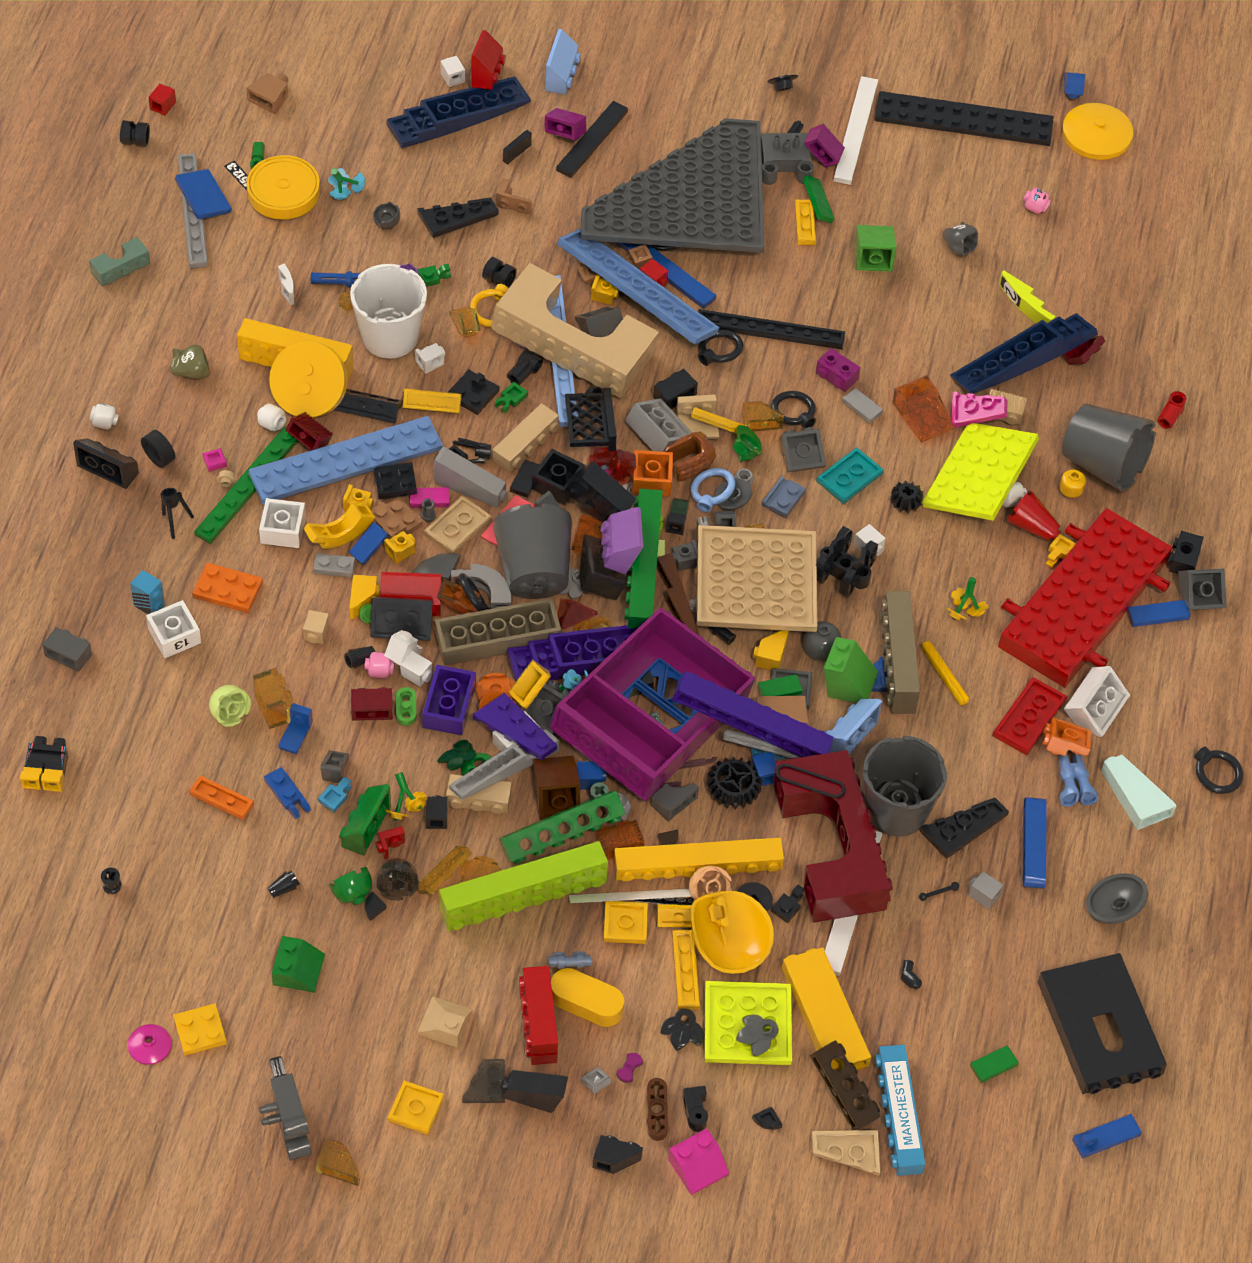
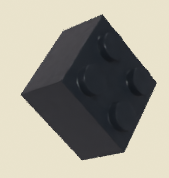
(555, 474)

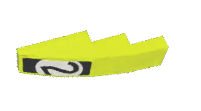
(1023, 298)

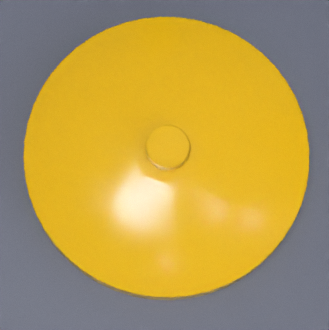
(1097, 131)

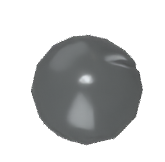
(386, 215)

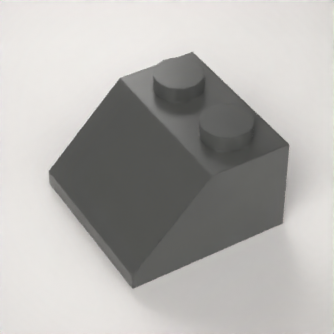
(600, 321)
(1203, 588)

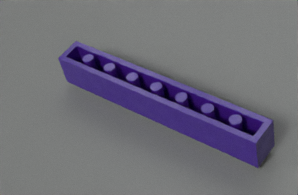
(750, 716)

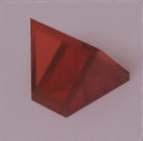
(572, 612)

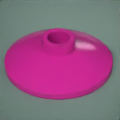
(149, 1052)

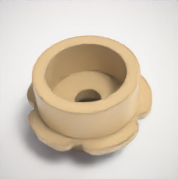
(226, 478)

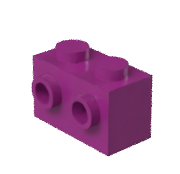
(565, 123)
(824, 145)
(837, 370)

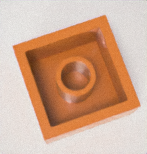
(653, 471)

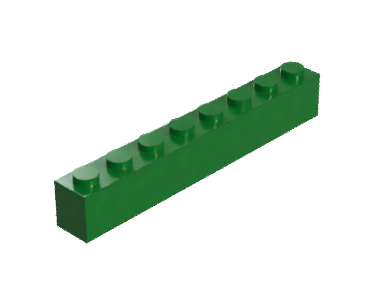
(645, 565)

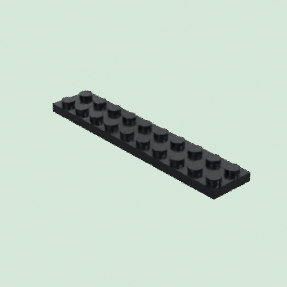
(964, 118)

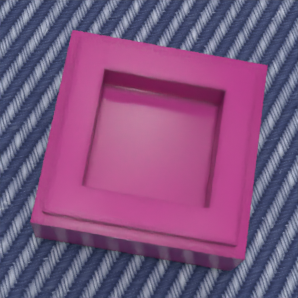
(214, 460)

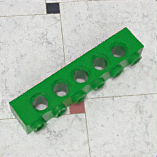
(613, 813)

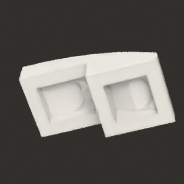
(287, 286)

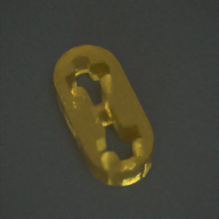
(593, 623)

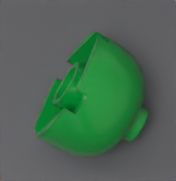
(352, 887)

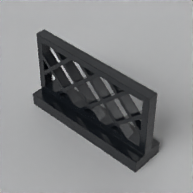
(606, 411)

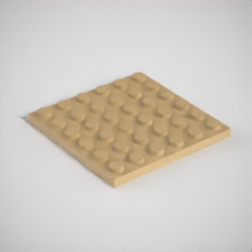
(756, 578)

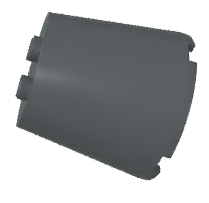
(1109, 444)
(535, 549)
(902, 784)

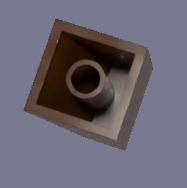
(556, 785)

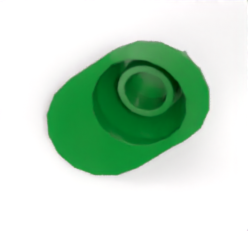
(746, 444)

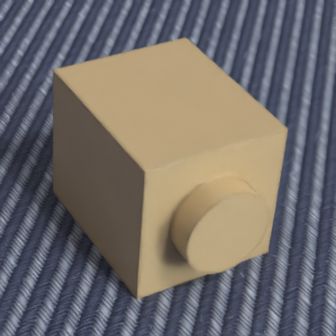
(316, 627)

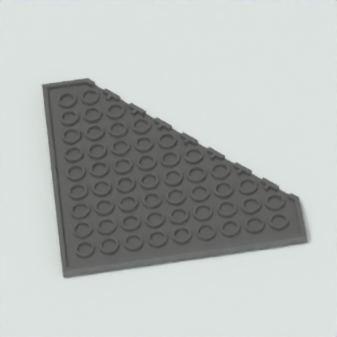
(693, 198)

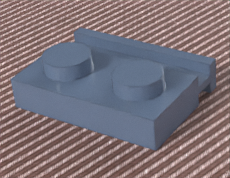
(784, 497)

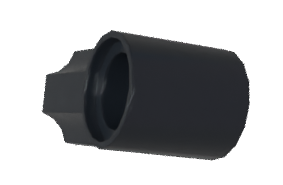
(527, 364)

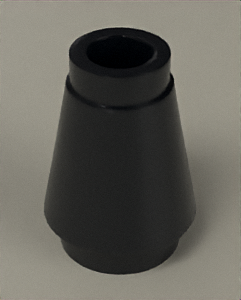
(357, 656)
(284, 884)

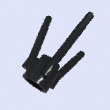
(482, 450)
(170, 499)

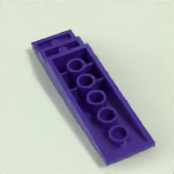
(569, 650)

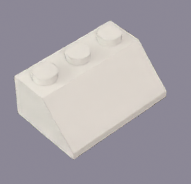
(1097, 700)

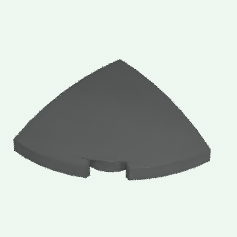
(439, 564)

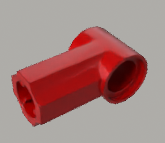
(1172, 410)

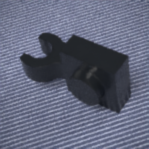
(788, 906)

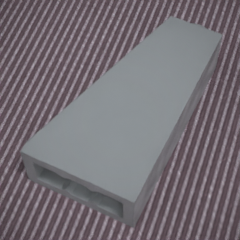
(468, 479)

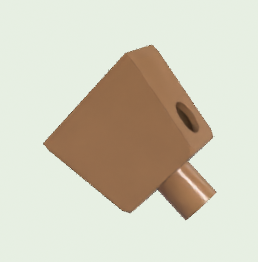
(269, 92)

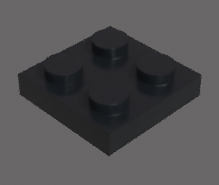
(395, 480)

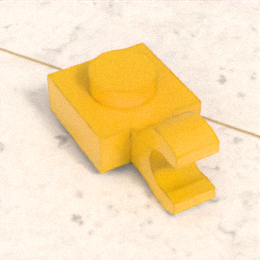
(1059, 549)

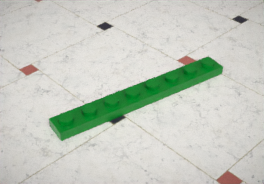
(242, 489)

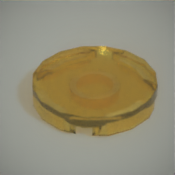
(478, 867)

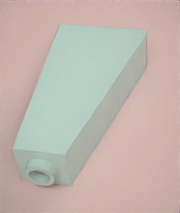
(1136, 793)

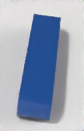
(1034, 843)

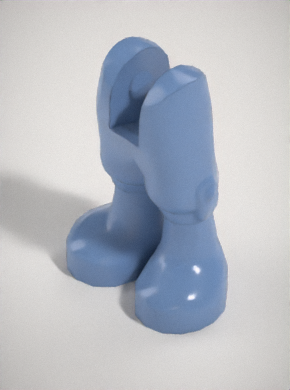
(1077, 771)

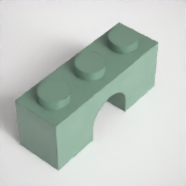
(108, 270)

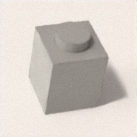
(985, 890)

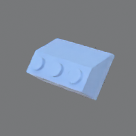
(561, 64)
(855, 725)

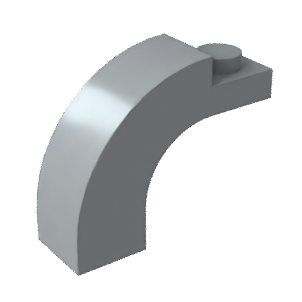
(488, 581)

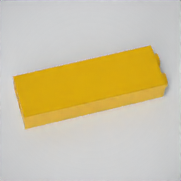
(824, 1005)

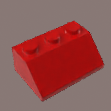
(486, 62)
(412, 586)

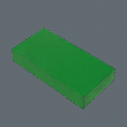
(781, 686)
(994, 1064)

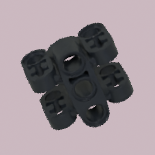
(845, 567)

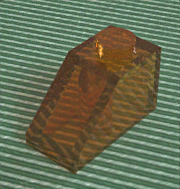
(455, 598)

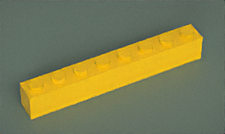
(685, 859)

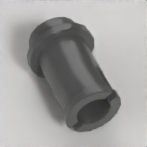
(428, 513)

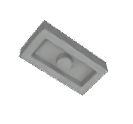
(334, 565)

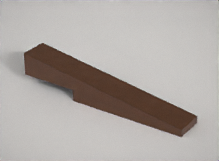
(675, 593)

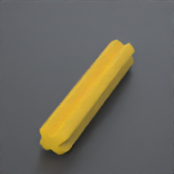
(715, 420)

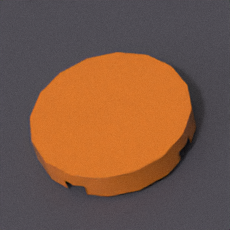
(494, 682)

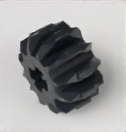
(907, 496)

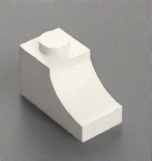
(401, 646)

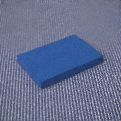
(203, 194)

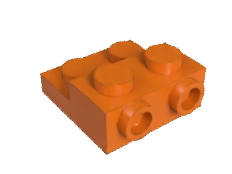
(1064, 736)

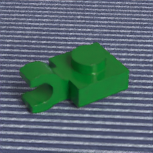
(432, 276)

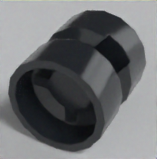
(135, 133)
(499, 272)

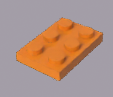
(227, 587)

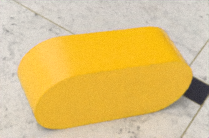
(587, 997)

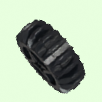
(730, 788)

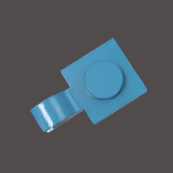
(334, 796)

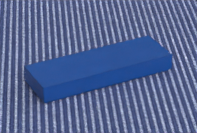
(1158, 613)

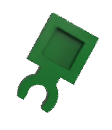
(511, 395)

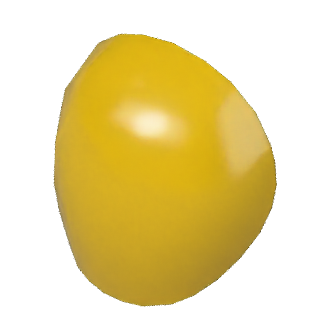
(731, 931)

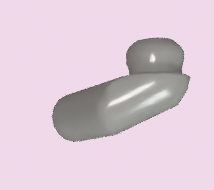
(626, 805)

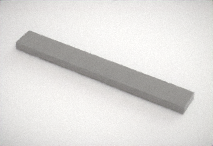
(194, 227)

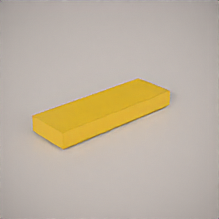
(805, 222)

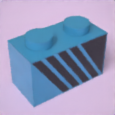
(147, 593)

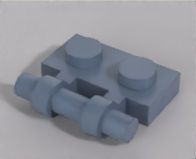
(561, 960)

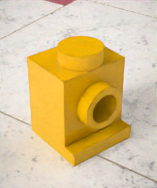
(603, 291)
(357, 496)
(400, 546)

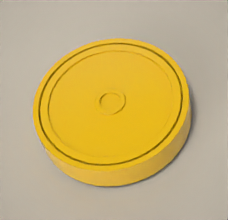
(283, 187)
(308, 379)

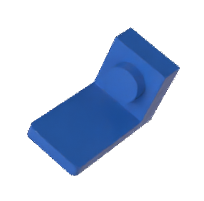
(297, 729)

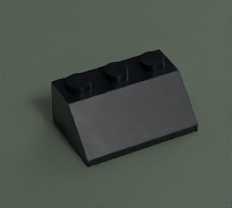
(105, 462)

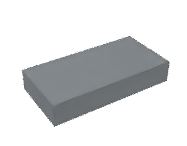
(862, 405)

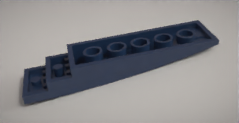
(456, 111)
(1025, 352)

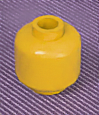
(1072, 483)

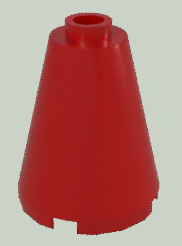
(1034, 518)

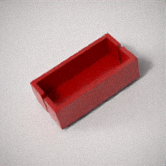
(538, 1015)

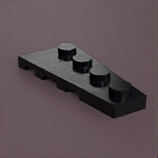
(449, 218)
(964, 826)

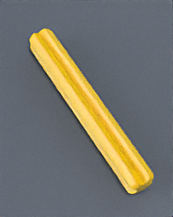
(945, 673)

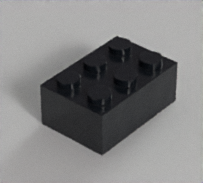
(599, 492)

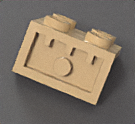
(705, 402)

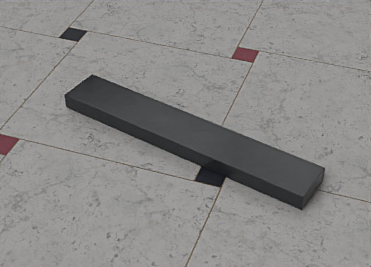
(592, 139)

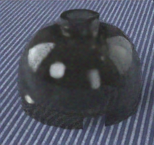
(397, 879)

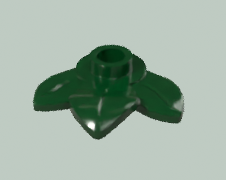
(456, 757)

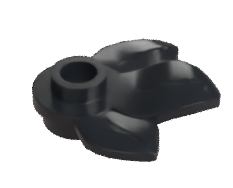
(681, 1031)

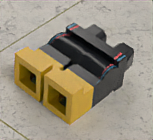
(45, 765)

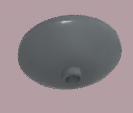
(1117, 898)

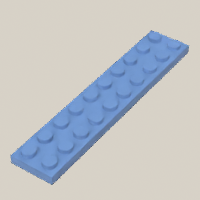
(639, 287)
(345, 459)

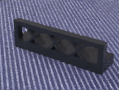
(370, 405)

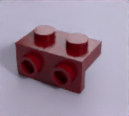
(1081, 353)

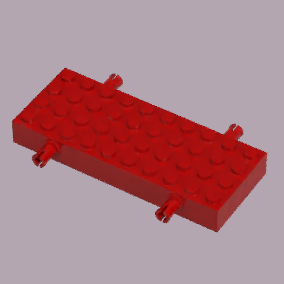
(1085, 597)

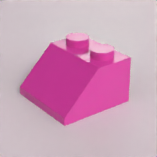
(698, 1161)

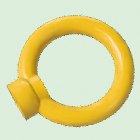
(497, 293)

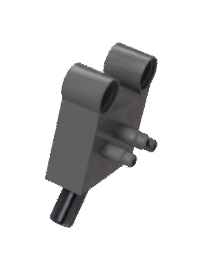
(785, 154)
(288, 1111)

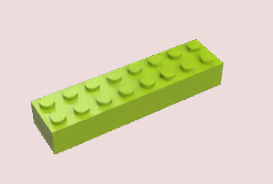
(523, 886)

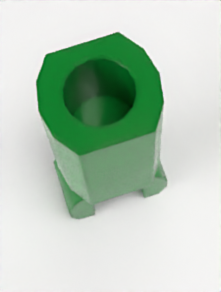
(257, 153)

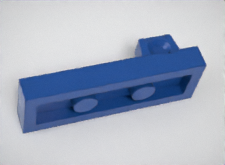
(1106, 1136)

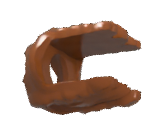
(692, 444)

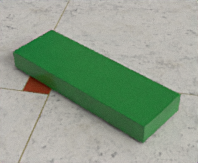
(818, 199)

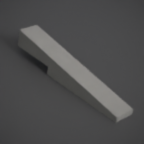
(496, 769)

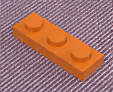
(221, 797)

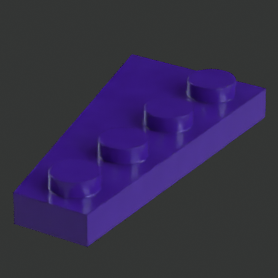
(516, 726)

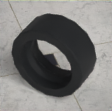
(158, 448)

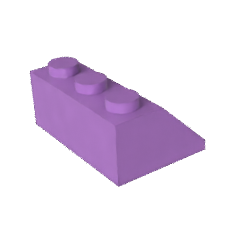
(622, 539)

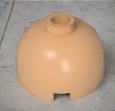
(709, 880)

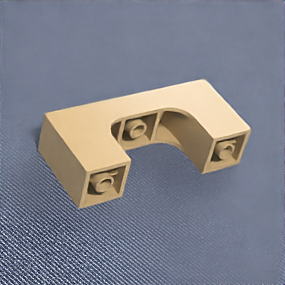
(604, 361)

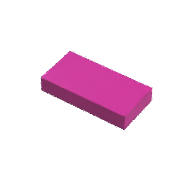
(438, 495)

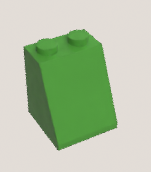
(875, 248)
(849, 672)

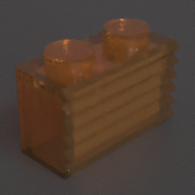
(621, 836)

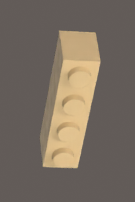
(525, 438)

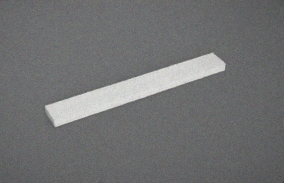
(856, 130)
(841, 936)

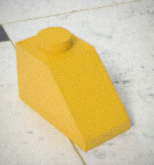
(362, 592)
(771, 650)

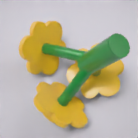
(964, 598)
(414, 801)

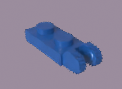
(286, 791)

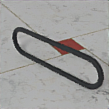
(807, 787)

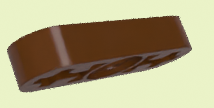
(653, 1117)

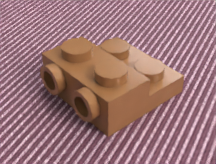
(395, 517)

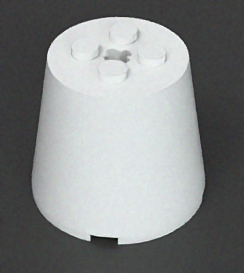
(389, 309)

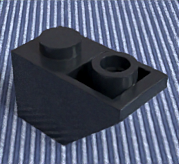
(615, 1155)

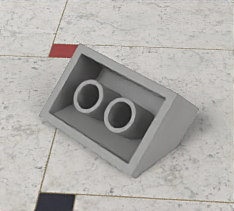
(656, 424)

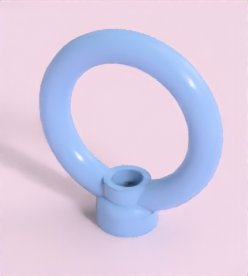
(706, 502)

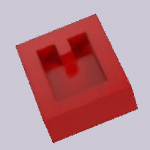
(390, 838)

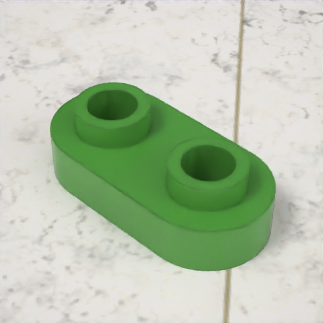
(406, 708)

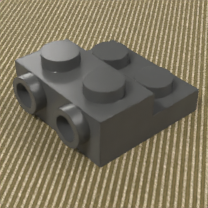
(803, 449)
(545, 703)

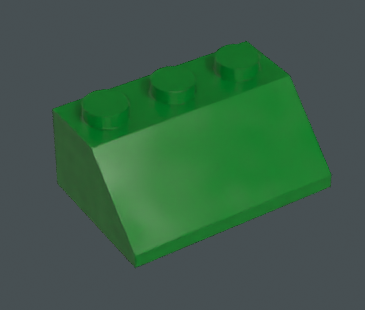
(366, 819)

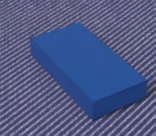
(369, 543)

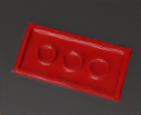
(1029, 715)

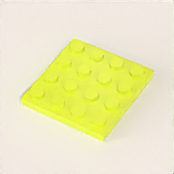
(724, 1017)

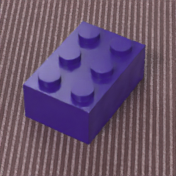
(449, 700)

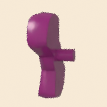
(632, 1061)

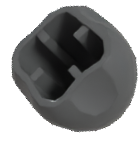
(961, 238)

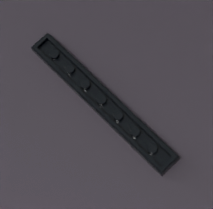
(776, 329)

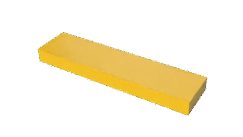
(685, 970)

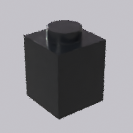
(436, 812)

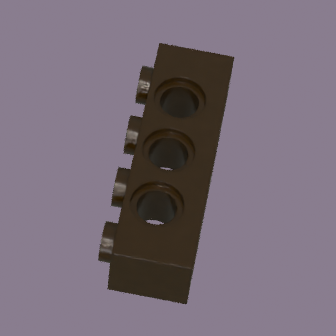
(845, 1098)

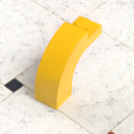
(343, 530)

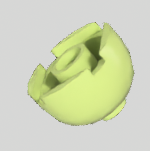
(229, 705)

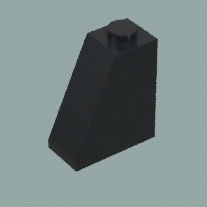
(534, 1089)

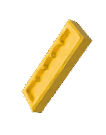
(432, 400)

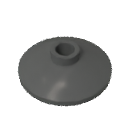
(739, 497)

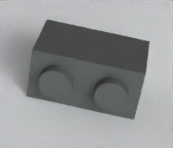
(67, 649)

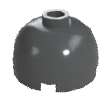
(819, 643)

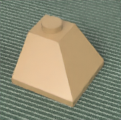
(445, 1021)

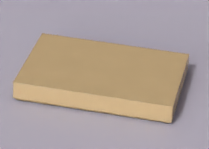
(457, 525)

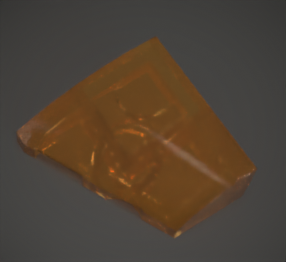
(588, 526)

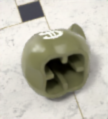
(190, 362)

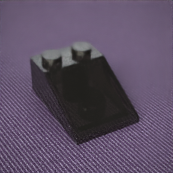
(594, 576)

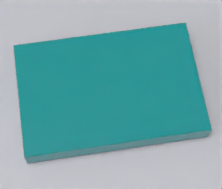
(850, 475)

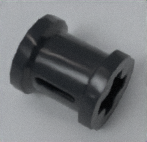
(108, 883)

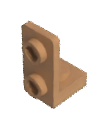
(506, 200)

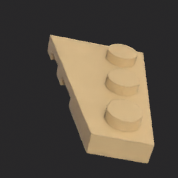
(850, 1148)

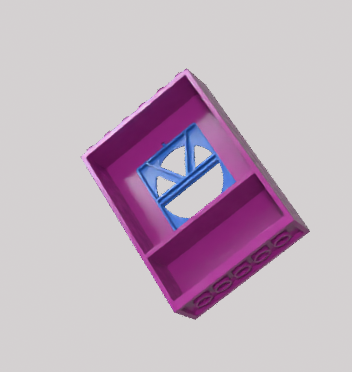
(622, 736)

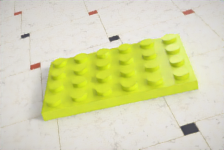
(980, 471)

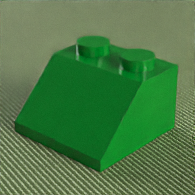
(297, 965)

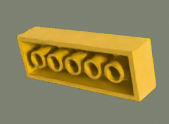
(263, 342)

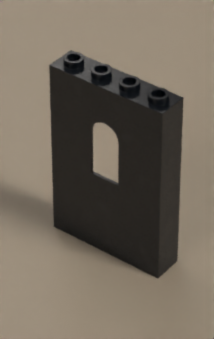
(1091, 990)

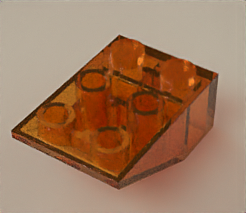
(922, 408)

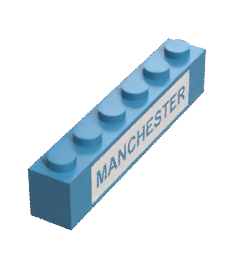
(900, 1110)

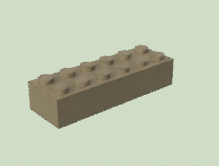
(494, 630)
(899, 652)

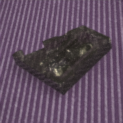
(486, 1083)

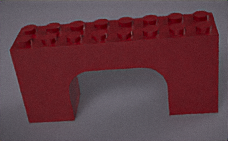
(859, 879)

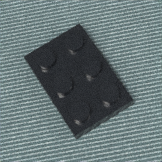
(403, 614)

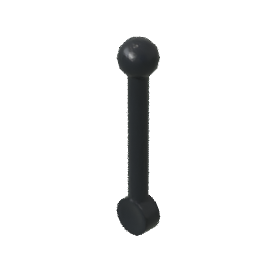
(954, 886)

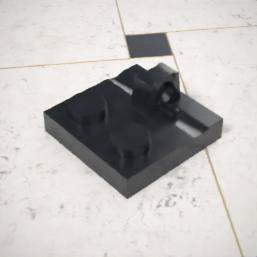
(475, 391)

